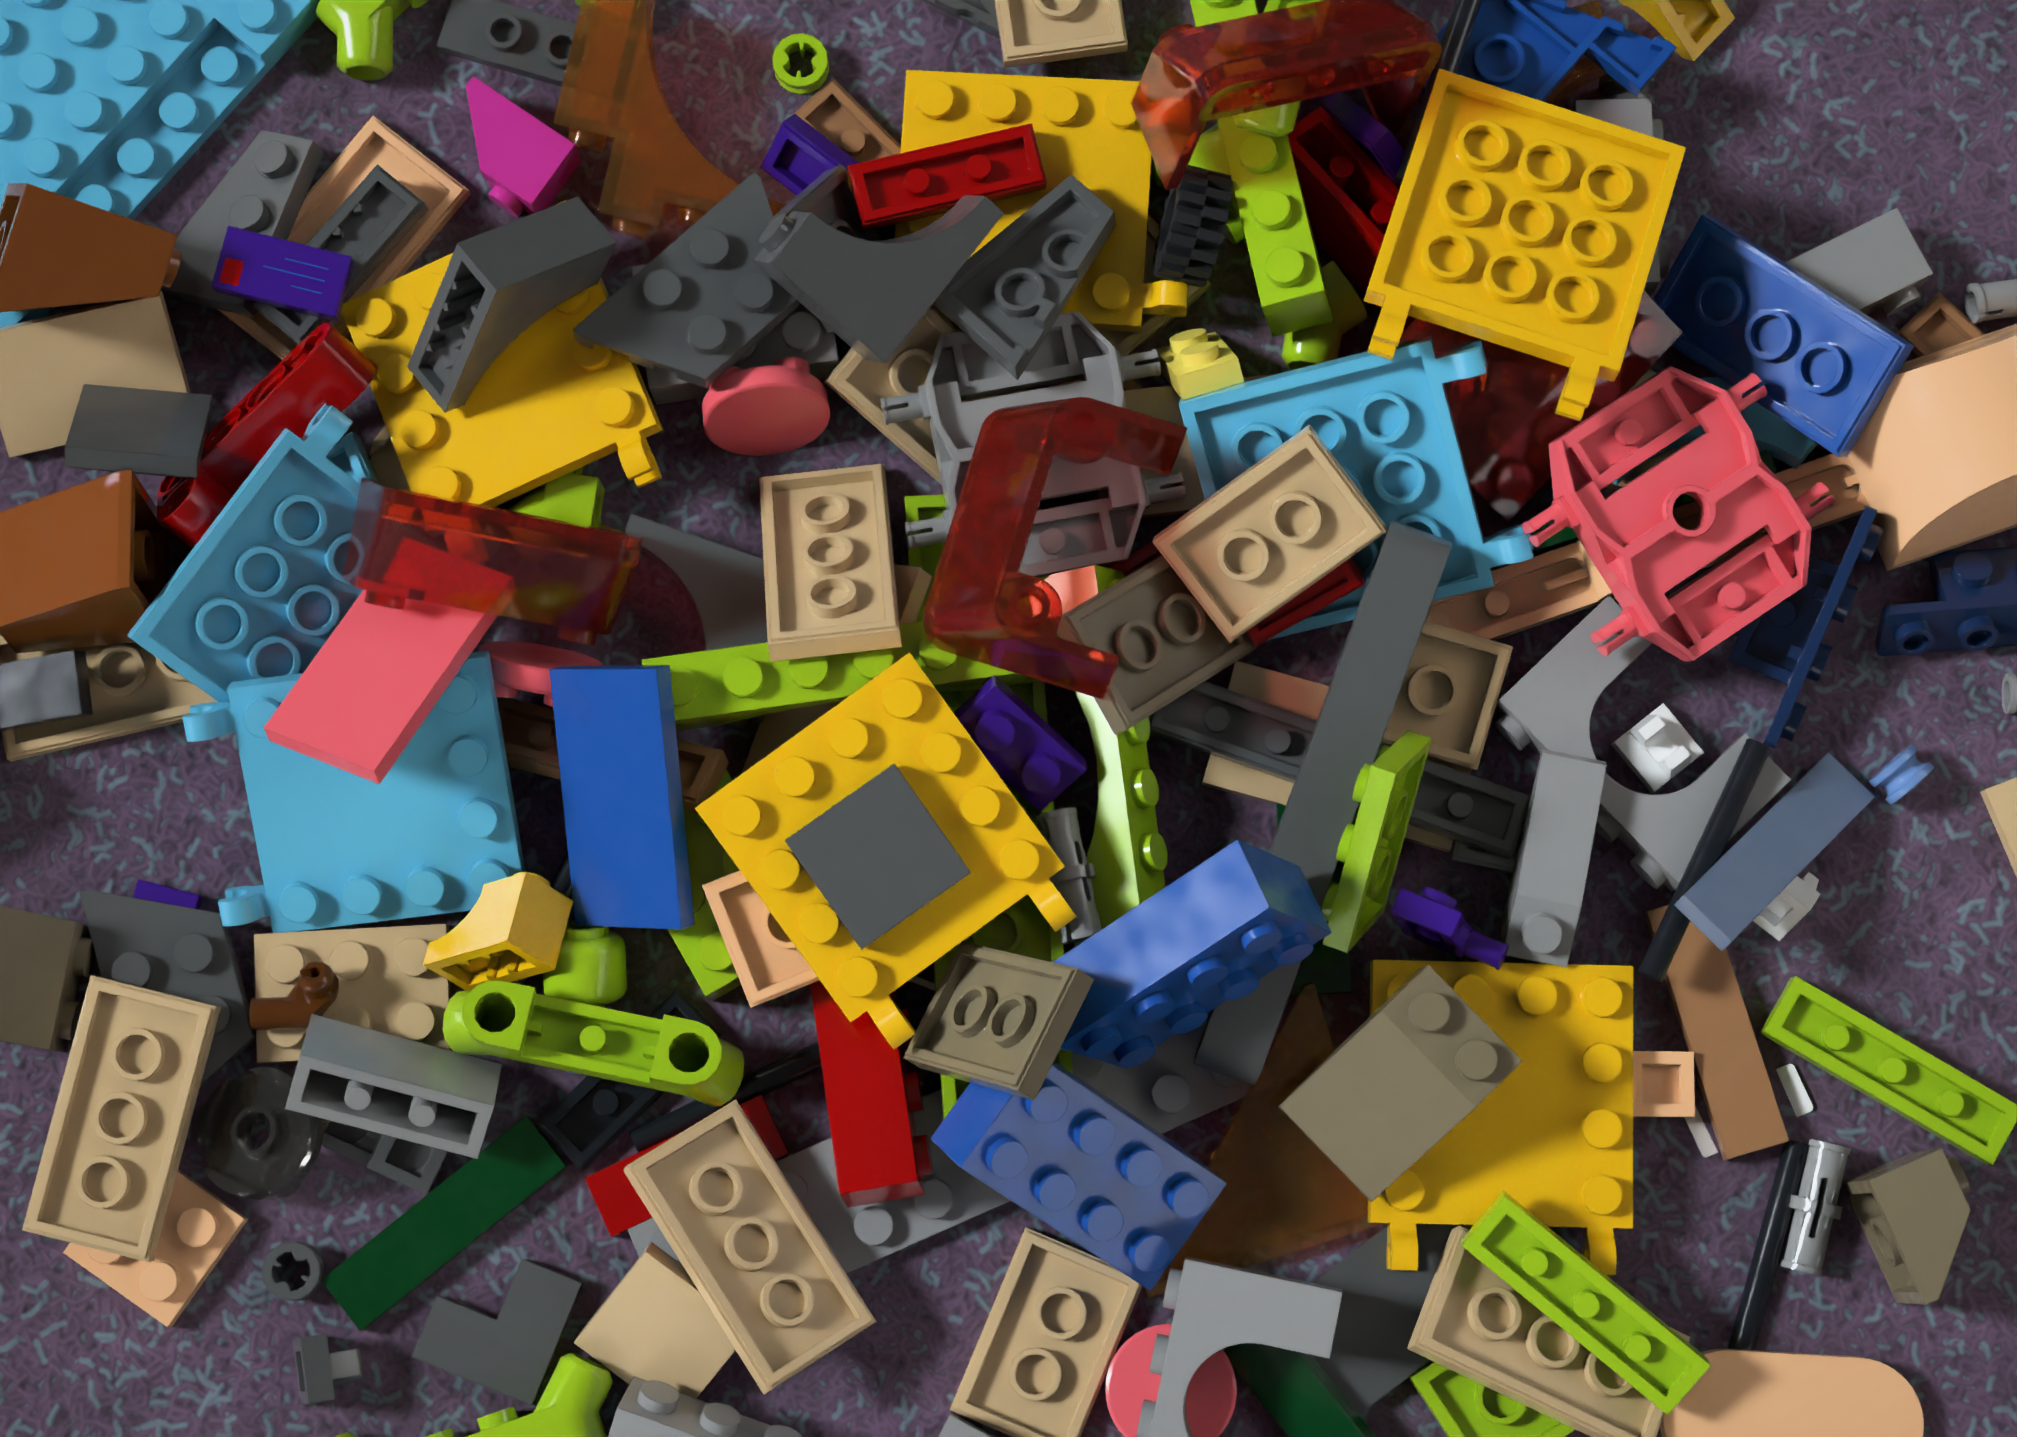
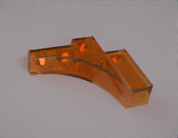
(617, 98)

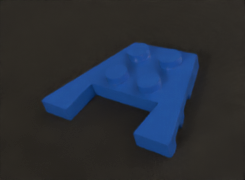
(1539, 42)

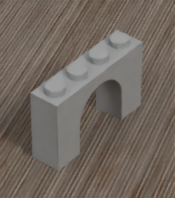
(1553, 713)
(1224, 1308)

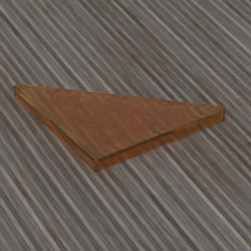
(1279, 1183)

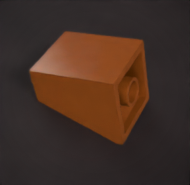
(77, 253)
(80, 565)

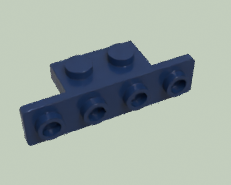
(1972, 609)
(1789, 636)

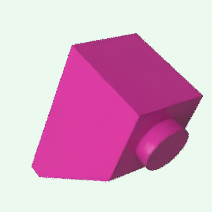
(517, 152)

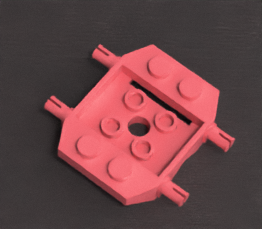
(1634, 529)

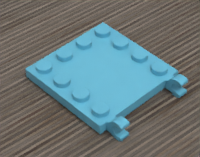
(1388, 433)
(266, 572)
(362, 850)

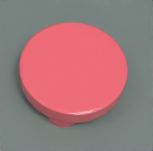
(766, 408)
(527, 666)
(1128, 1382)

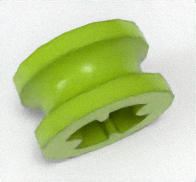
(781, 63)

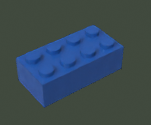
(1190, 952)
(1084, 1170)

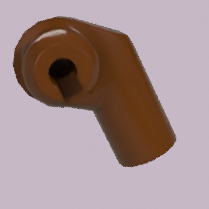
(310, 996)

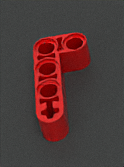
(314, 373)

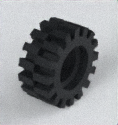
(1193, 226)

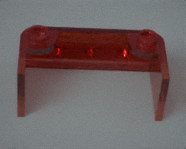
(1280, 61)
(489, 560)
(978, 595)

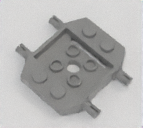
(1061, 536)

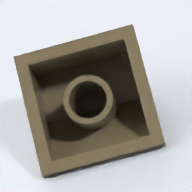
(41, 977)
(1913, 1220)

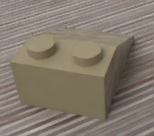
(1400, 1082)

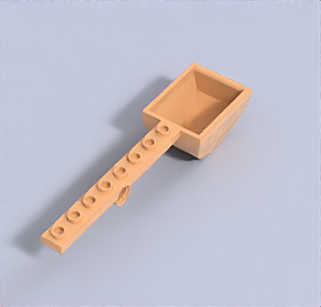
(1929, 461)

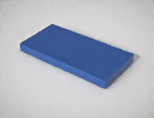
(1762, 317)
(622, 796)

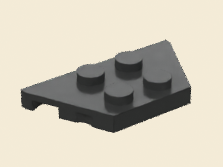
(699, 298)
(177, 954)

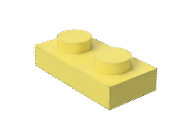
(1199, 363)

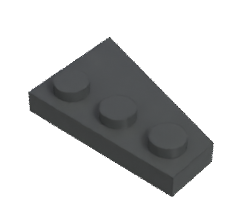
(256, 195)
(1027, 273)

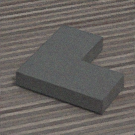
(507, 1351)

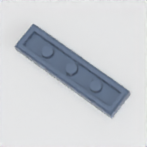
(1774, 851)

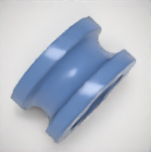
(1901, 774)

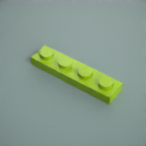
(1891, 1070)
(1585, 1302)

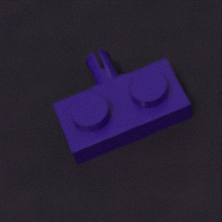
(1020, 743)
(1437, 922)

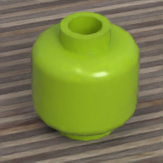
(588, 966)

